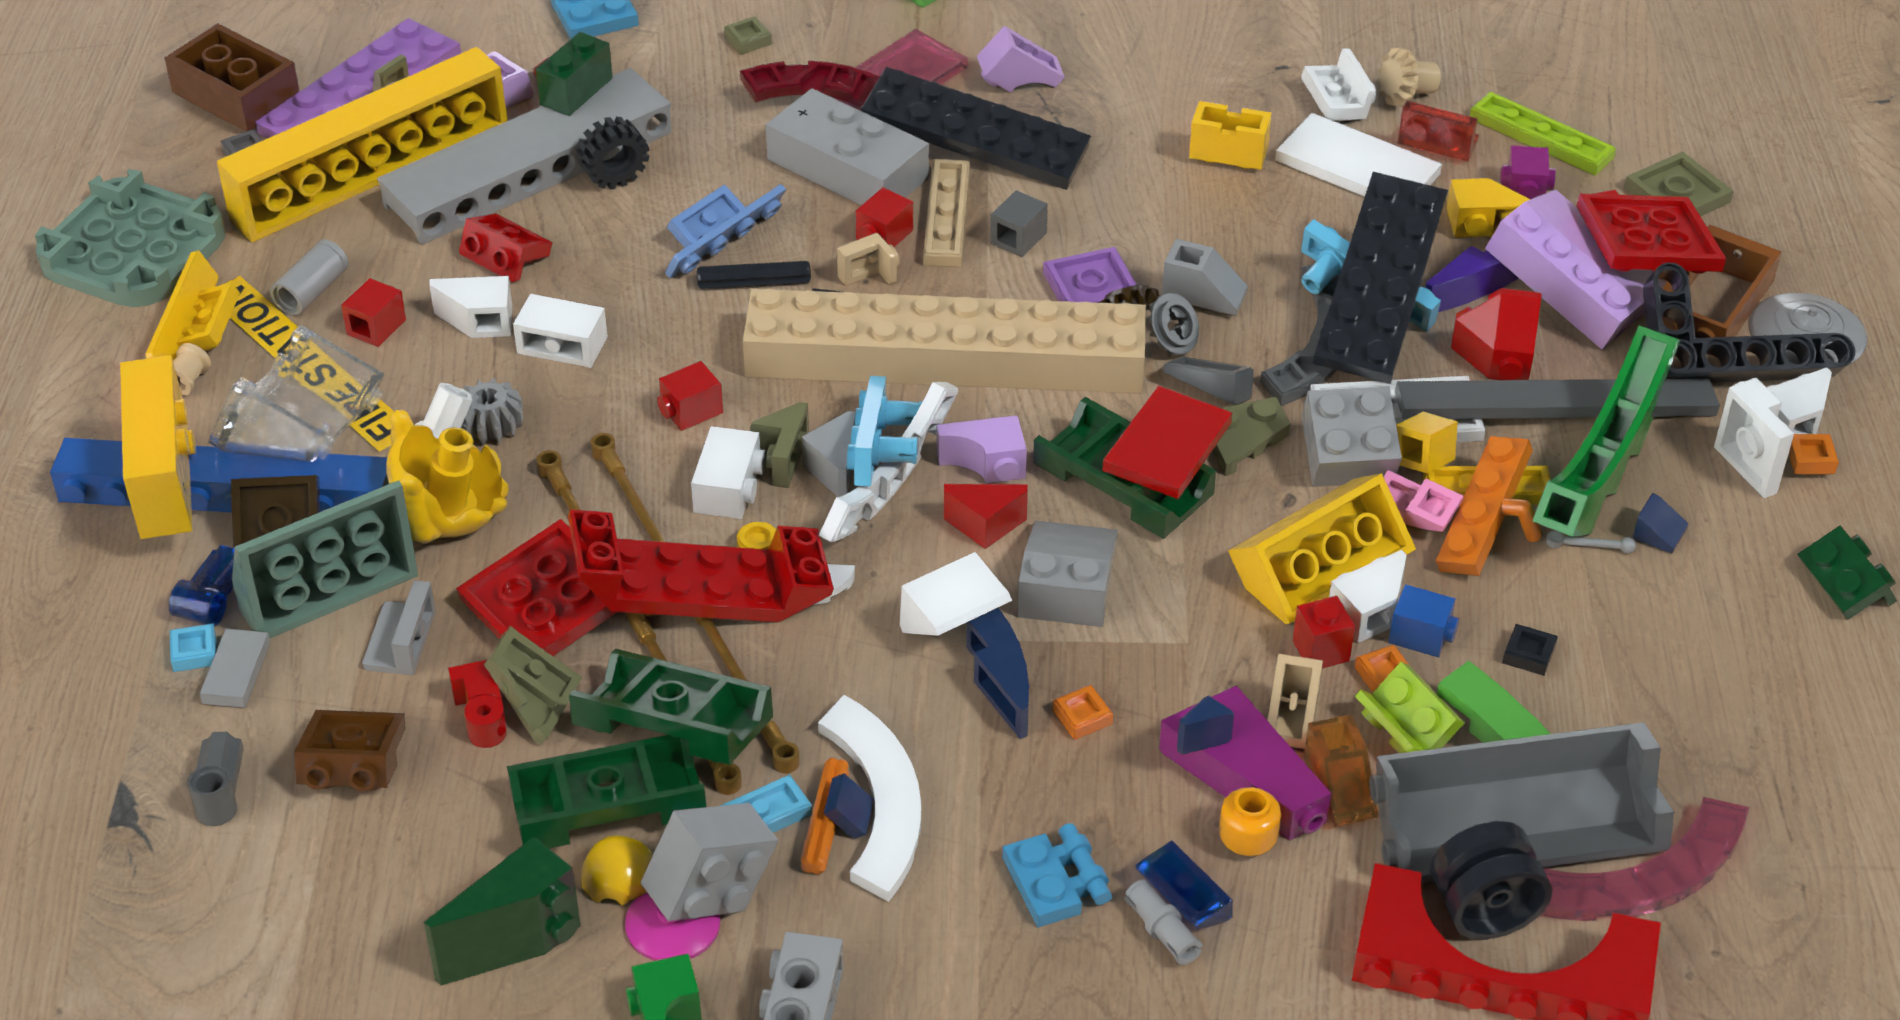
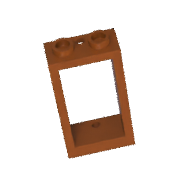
(1755, 264)

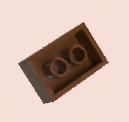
(231, 76)

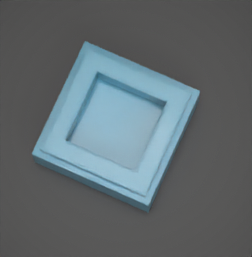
(192, 647)

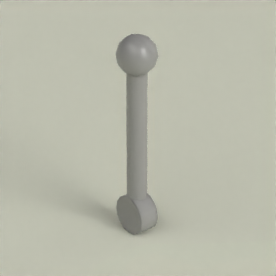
(1556, 539)

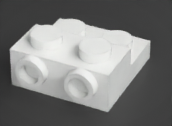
(1754, 436)

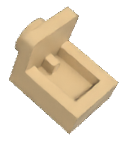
(867, 258)

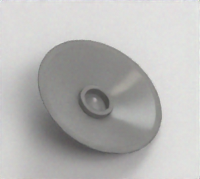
(1806, 315)

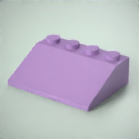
(1557, 256)

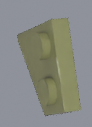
(1252, 430)
(531, 682)

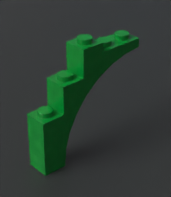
(1578, 493)

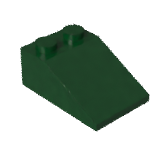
(505, 915)

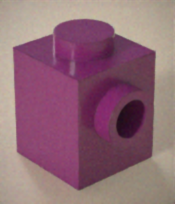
(1528, 171)

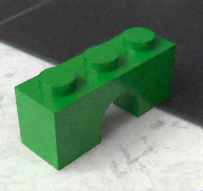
(664, 990)

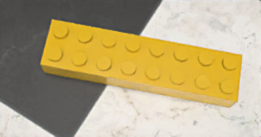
(358, 142)

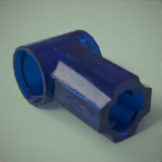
(205, 595)

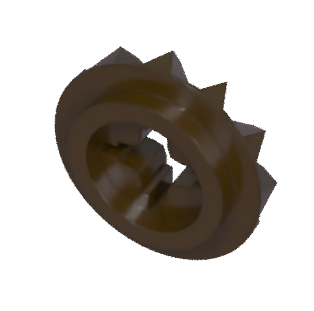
(1133, 295)

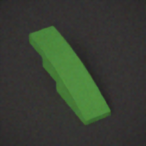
(1491, 709)

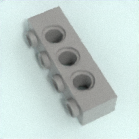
(808, 964)

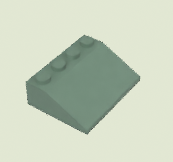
(325, 561)

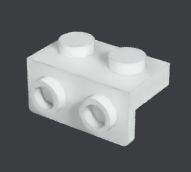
(1340, 89)

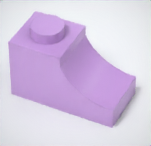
(1015, 61)
(986, 446)

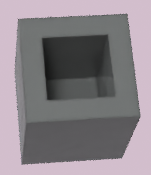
(1019, 223)

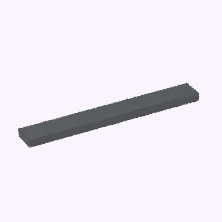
(1543, 398)

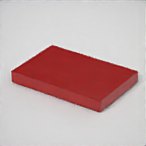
(1167, 442)

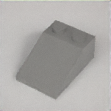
(1066, 573)

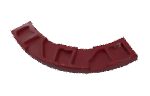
(829, 78)

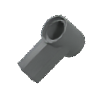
(216, 778)

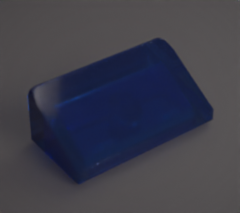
(1186, 886)

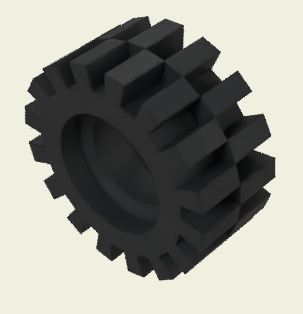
(603, 140)

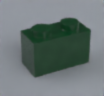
(574, 73)

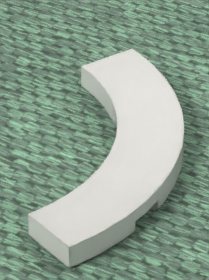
(889, 476)
(894, 792)

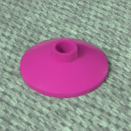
(660, 939)

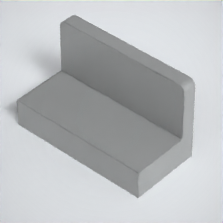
(401, 632)

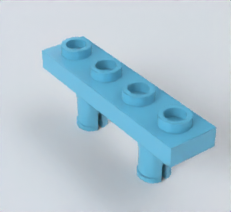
(1330, 250)
(871, 417)

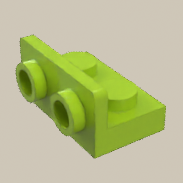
(1409, 712)

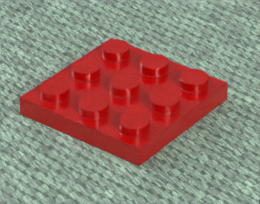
(1650, 231)
(536, 592)

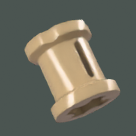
(188, 365)

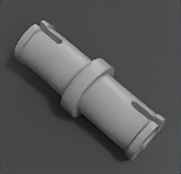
(1163, 922)

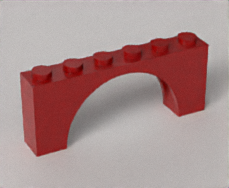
(1409, 955)

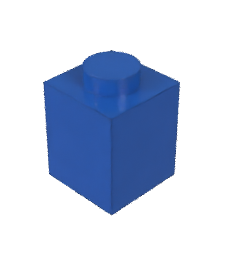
(1423, 621)

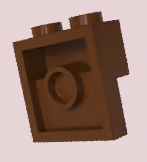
(349, 749)

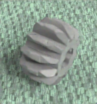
(493, 411)

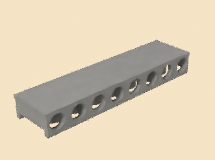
(513, 150)

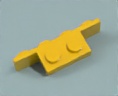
(195, 310)

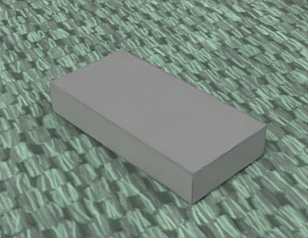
(235, 668)

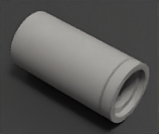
(309, 277)

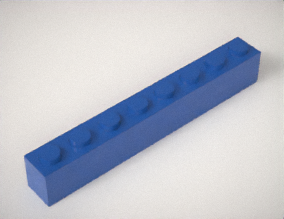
(93, 474)

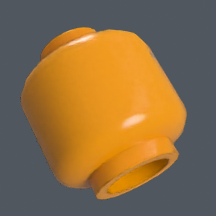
(1249, 821)

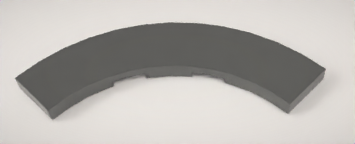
(1295, 375)

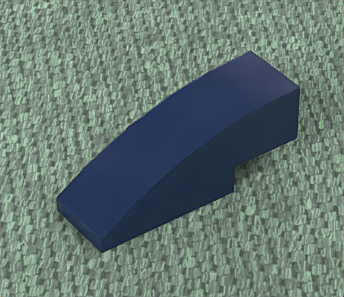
(1000, 668)

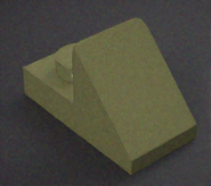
(782, 440)

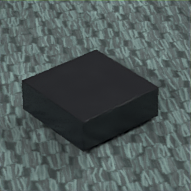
(1530, 649)

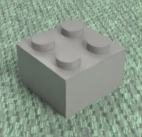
(1350, 434)
(709, 861)

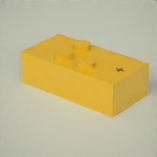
(156, 447)

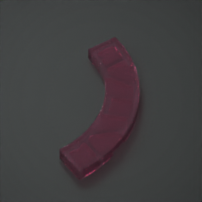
(1656, 882)

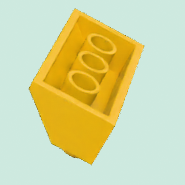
(1320, 542)

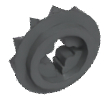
(1184, 334)

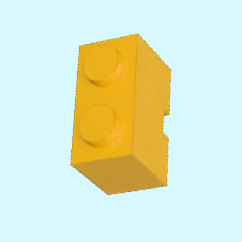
(1230, 136)

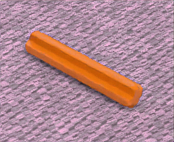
(821, 828)

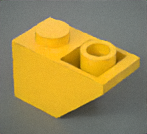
(1479, 206)

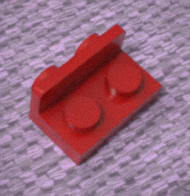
(501, 245)

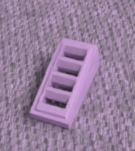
(514, 79)

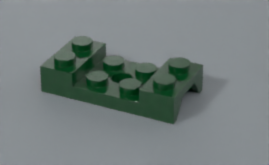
(1081, 453)
(704, 707)
(564, 792)

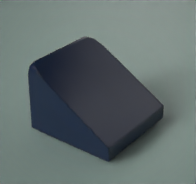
(1659, 525)
(1205, 726)

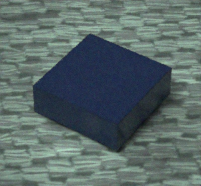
(848, 806)

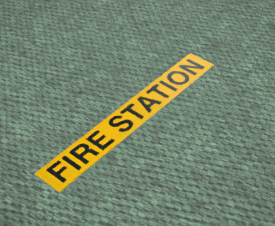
(273, 332)

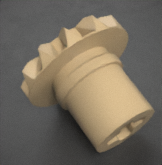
(1404, 77)

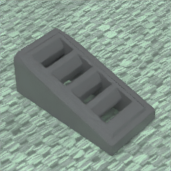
(1222, 380)

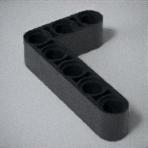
(1732, 350)

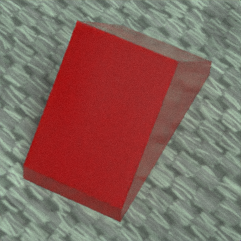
(985, 510)

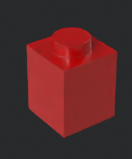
(887, 215)
(373, 312)
(690, 396)
(1324, 631)

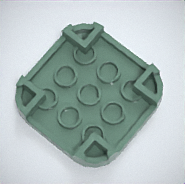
(129, 240)

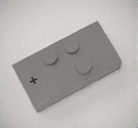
(845, 149)

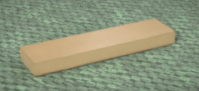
(946, 213)

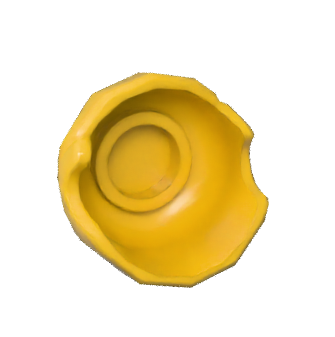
(616, 869)

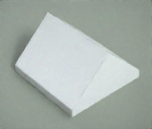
(950, 597)

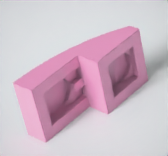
(1423, 505)

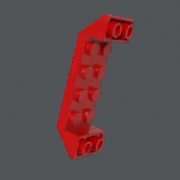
(698, 577)

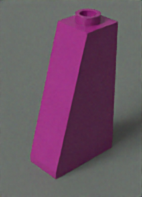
(1257, 760)

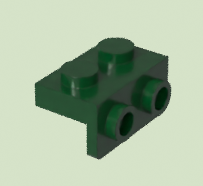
(1845, 572)

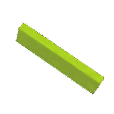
(1541, 131)

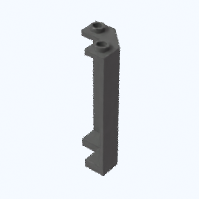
(1569, 791)

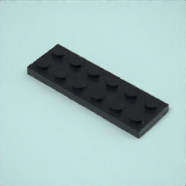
(978, 127)
(1380, 277)

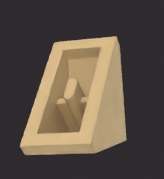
(1294, 697)

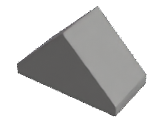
(826, 453)

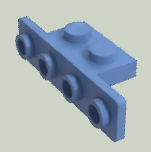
(713, 221)

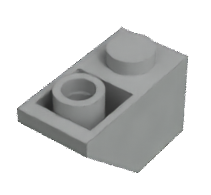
(1202, 278)

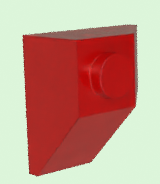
(1499, 334)

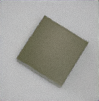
(747, 35)

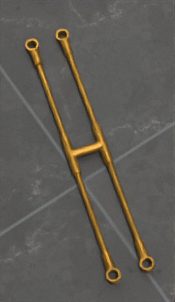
(604, 450)

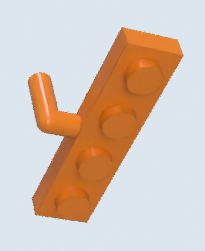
(1486, 505)

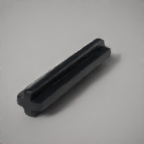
(753, 274)

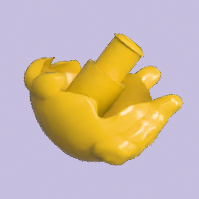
(444, 479)

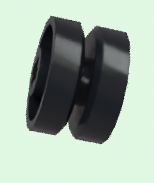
(1491, 880)

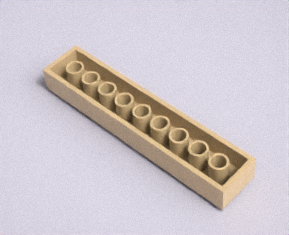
(945, 340)

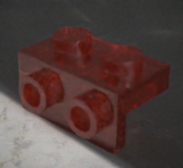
(1438, 131)

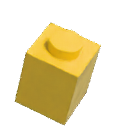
(1427, 442)

